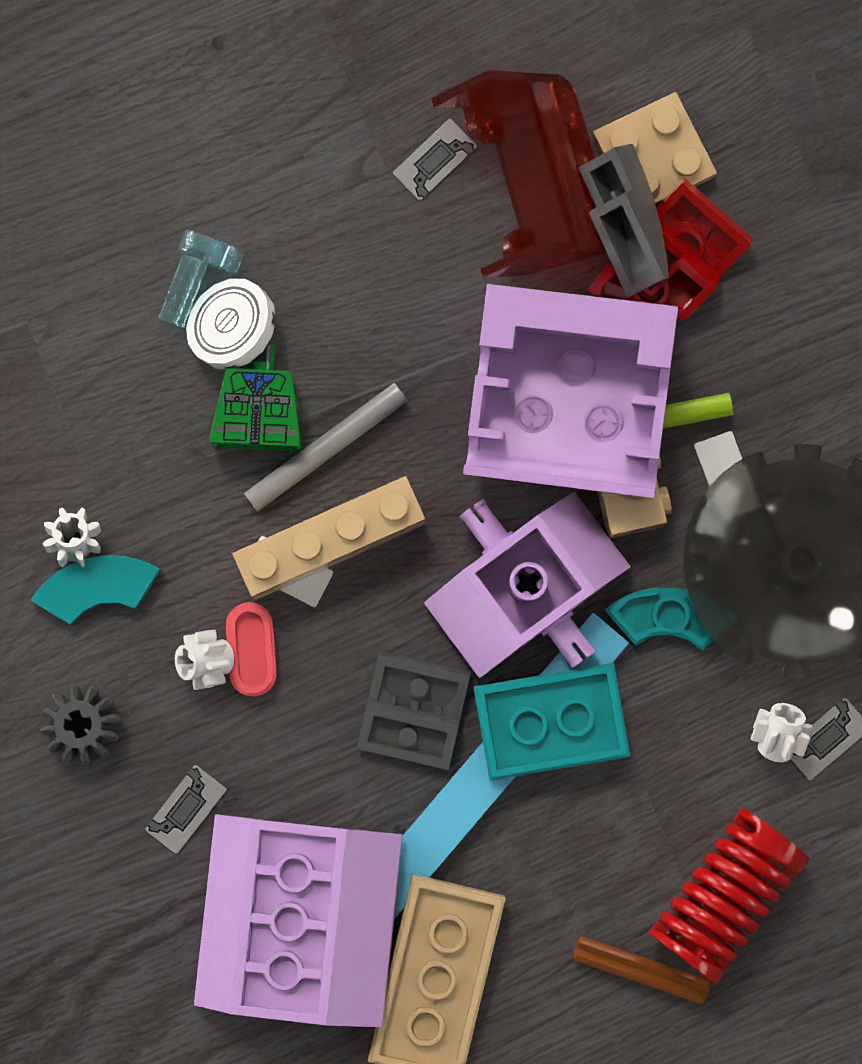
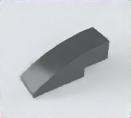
(626, 218)

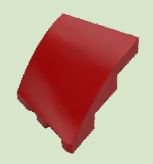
(699, 249)

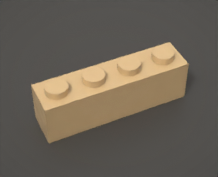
(329, 538)

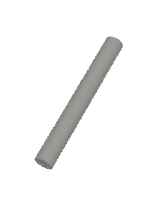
(325, 447)

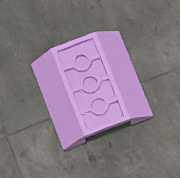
(298, 922)

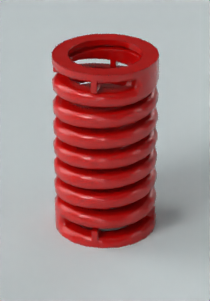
(719, 889)

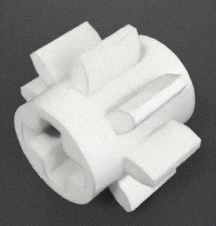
(67, 526)
(204, 659)
(781, 732)

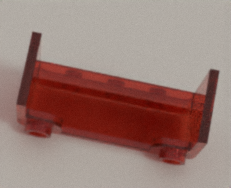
(540, 147)

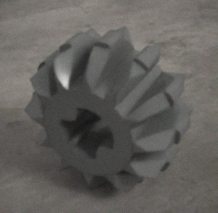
(73, 739)

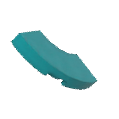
(101, 581)
(658, 613)

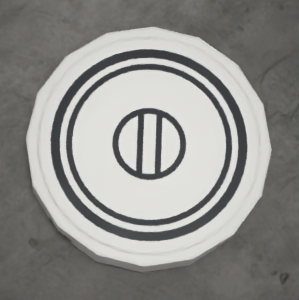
(230, 324)

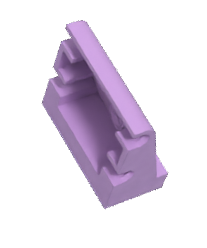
(571, 390)

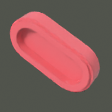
(253, 645)

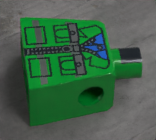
(257, 408)

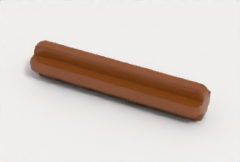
(641, 970)

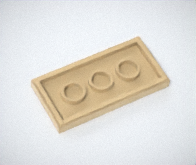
(437, 973)

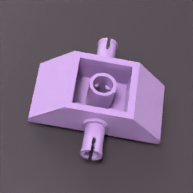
(488, 613)

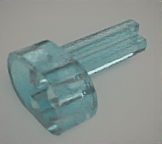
(197, 253)

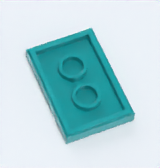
(551, 721)

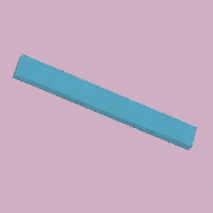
(470, 791)

